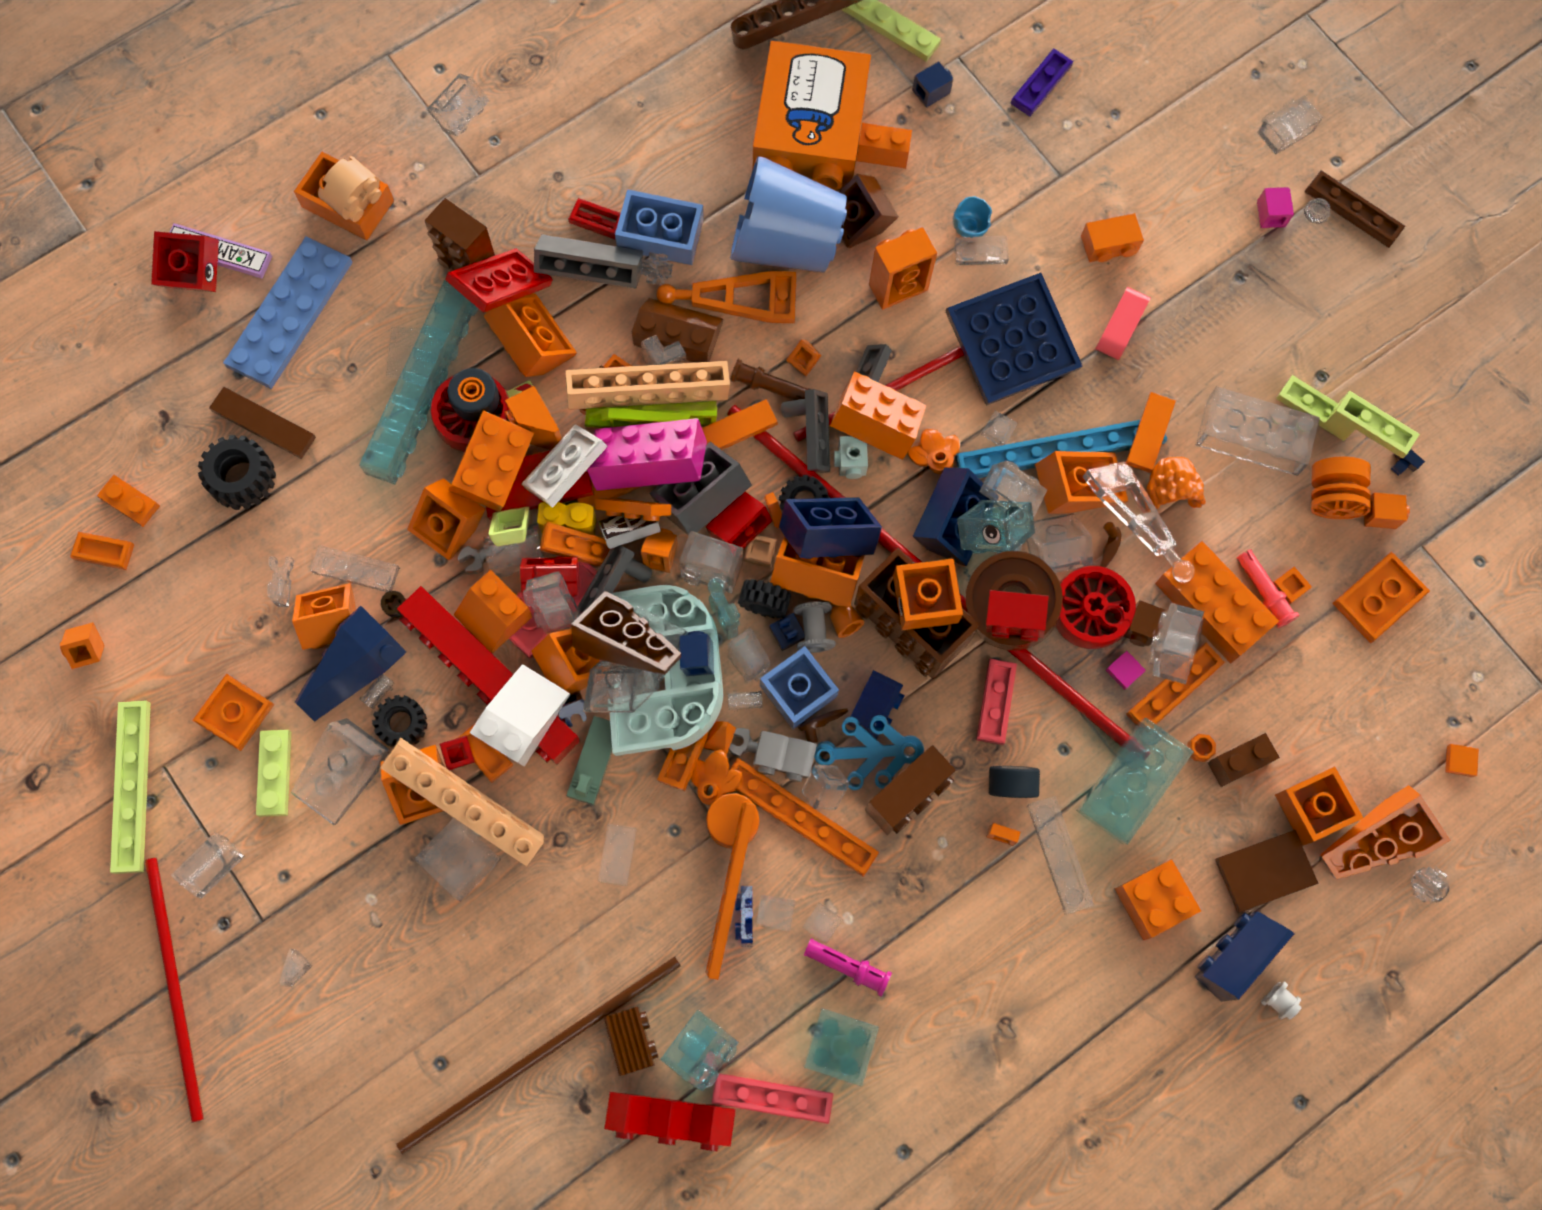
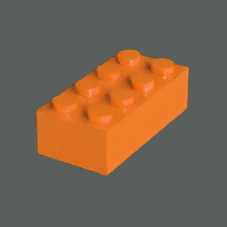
(1232, 613)

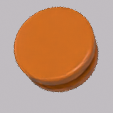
(724, 816)

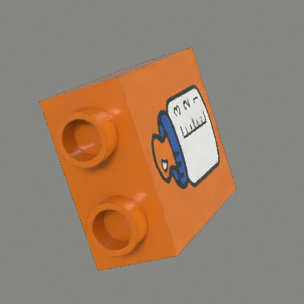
(812, 111)

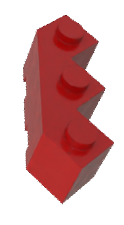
(669, 1120)

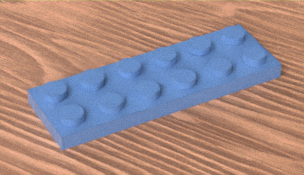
(288, 312)

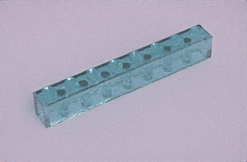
(417, 384)

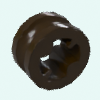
(389, 597)

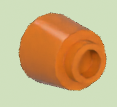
(845, 620)

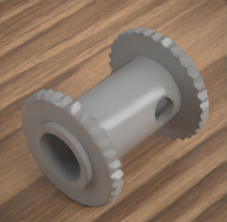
(814, 626)

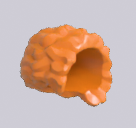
(1174, 481)

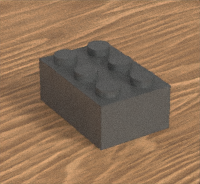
(700, 501)

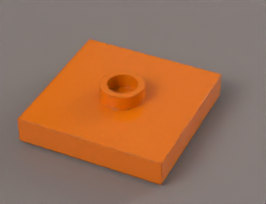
(233, 712)

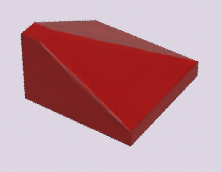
(457, 753)

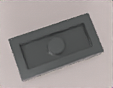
(874, 361)

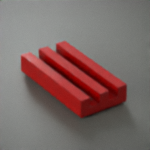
(597, 221)

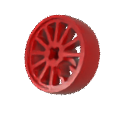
(447, 435)
(1097, 618)

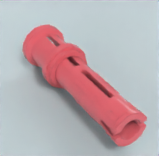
(1273, 599)

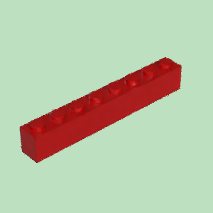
(474, 663)

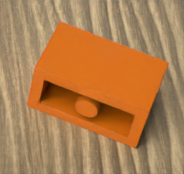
(884, 145)
(1112, 238)

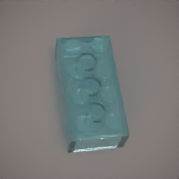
(1134, 781)

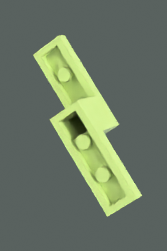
(1349, 415)

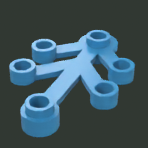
(873, 751)

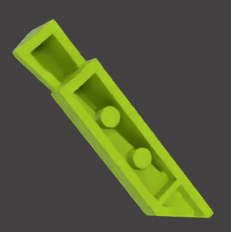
(644, 414)

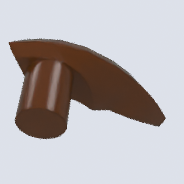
(1112, 544)
(819, 721)

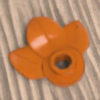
(935, 447)
(715, 773)

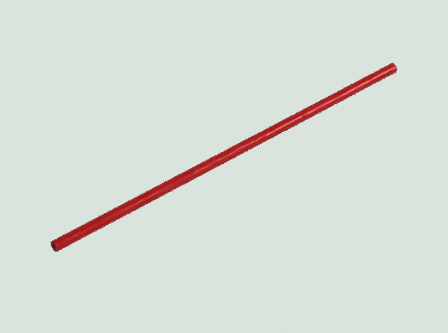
(892, 544)

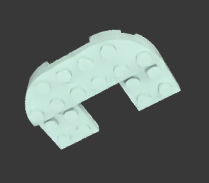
(689, 703)

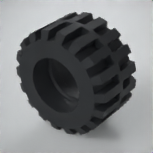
(225, 456)

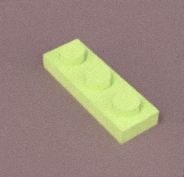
(273, 773)

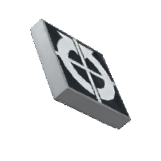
(623, 530)

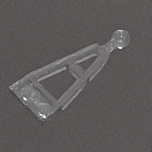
(1120, 477)

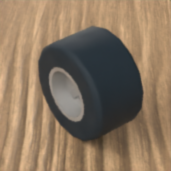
(1014, 781)

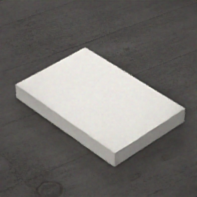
(564, 465)

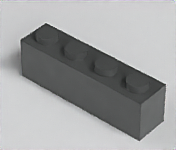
(588, 261)

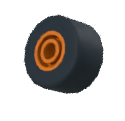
(471, 404)

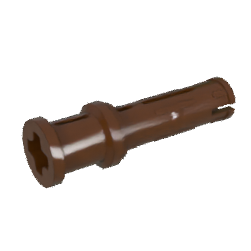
(759, 379)

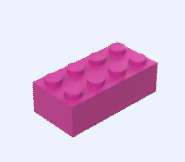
(649, 454)

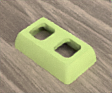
(509, 518)

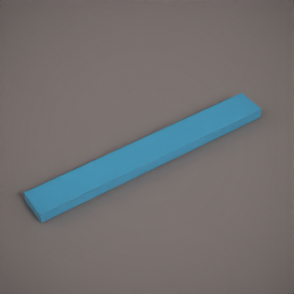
(1027, 453)

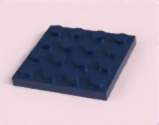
(1013, 338)

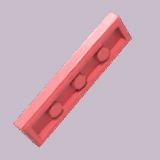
(772, 1098)

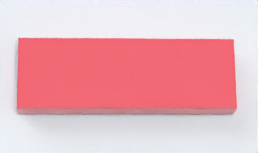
(996, 702)

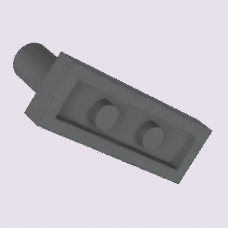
(817, 427)
(610, 572)

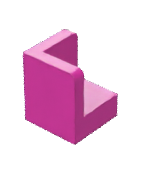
(1275, 207)

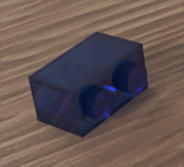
(877, 698)

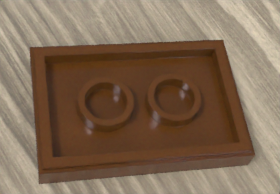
(1266, 871)

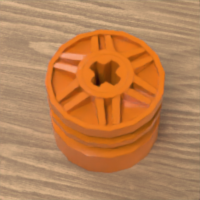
(1341, 487)

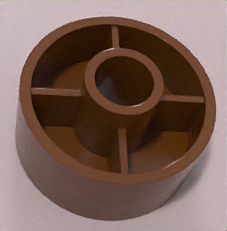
(1013, 573)

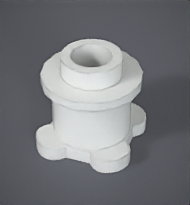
(1282, 1001)

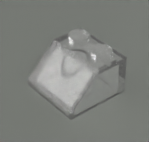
(1062, 543)
(618, 688)

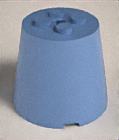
(788, 220)

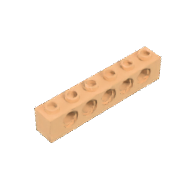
(647, 385)
(463, 802)

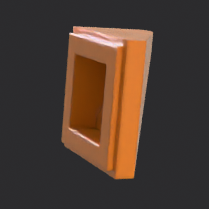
(804, 357)
(720, 736)

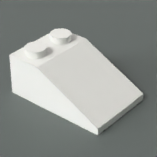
(520, 715)

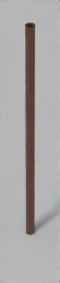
(537, 1055)

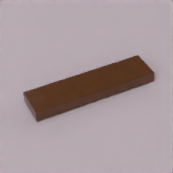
(1355, 209)
(262, 422)

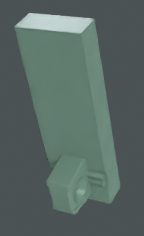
(592, 762)

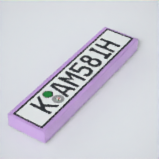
(234, 254)

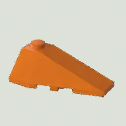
(1389, 833)

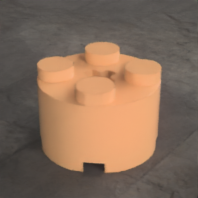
(350, 188)

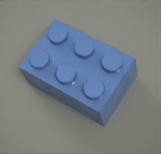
(660, 226)

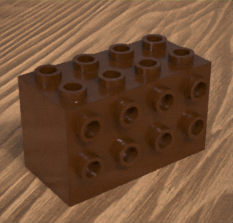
(929, 646)

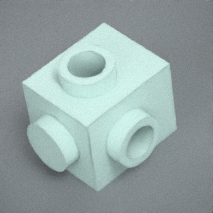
(851, 457)

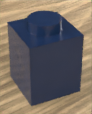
(933, 84)
(696, 654)

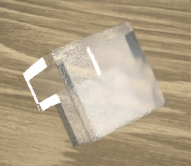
(655, 354)

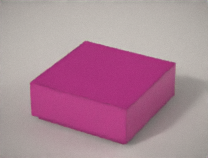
(1125, 670)

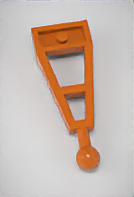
(781, 303)

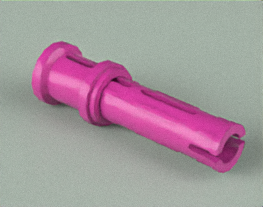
(859, 971)

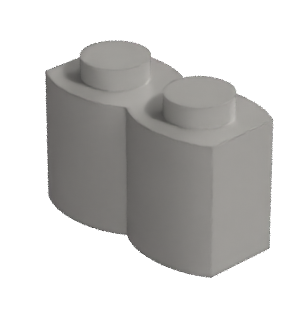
(784, 755)

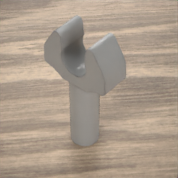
(478, 555)
(747, 746)

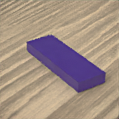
(1041, 82)

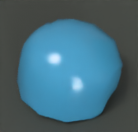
(972, 217)

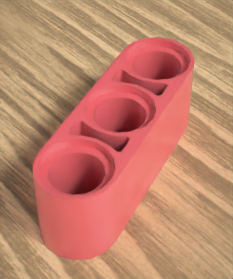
(1123, 323)

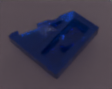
(744, 903)

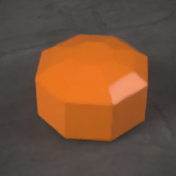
(1203, 747)

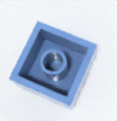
(799, 687)

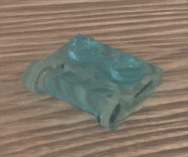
(725, 613)

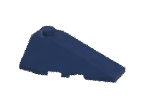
(352, 661)

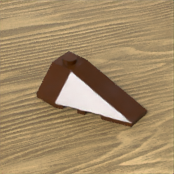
(616, 634)

